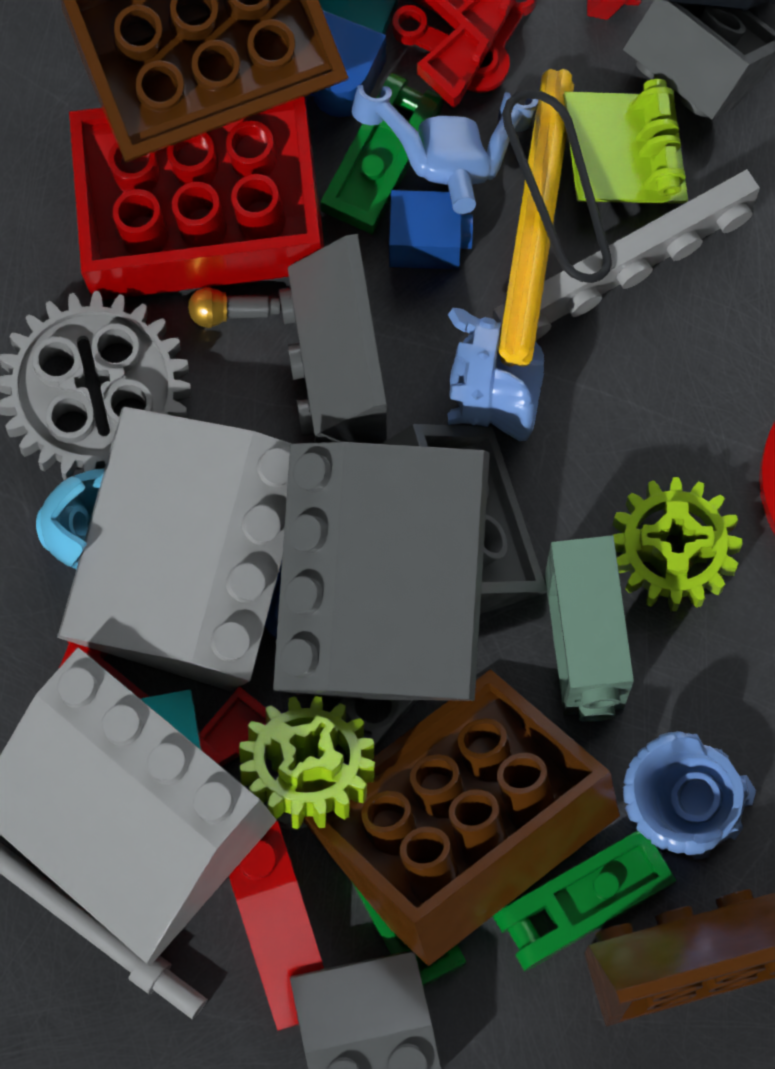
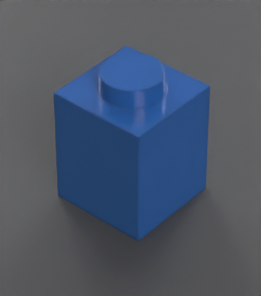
(427, 230)

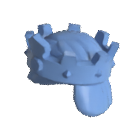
(487, 387)
(685, 794)

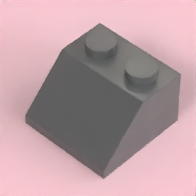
(703, 53)
(366, 1015)

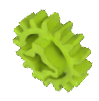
(698, 542)
(314, 784)

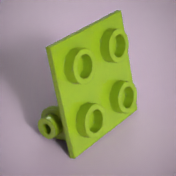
(629, 145)

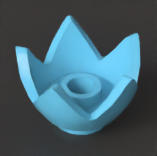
(66, 516)

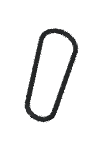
(595, 216)

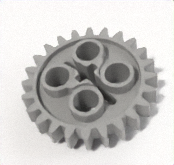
(41, 399)

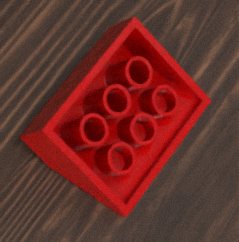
(199, 211)

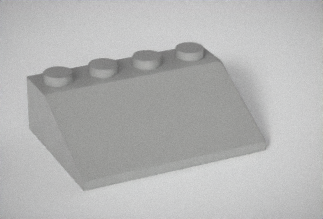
(182, 548)
(122, 807)

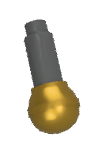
(211, 307)

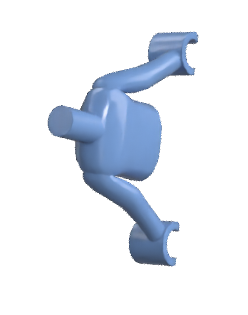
(446, 147)

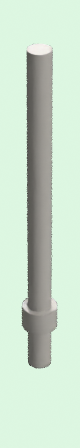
(57, 901)

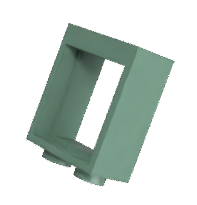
(588, 627)

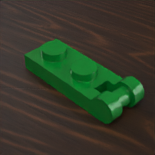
(376, 161)
(586, 898)

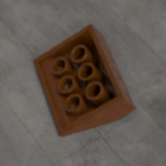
(198, 63)
(467, 816)
(683, 957)

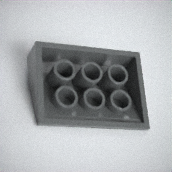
(381, 572)

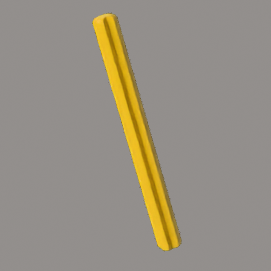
(532, 241)

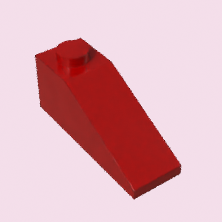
(275, 922)

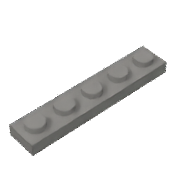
(633, 256)

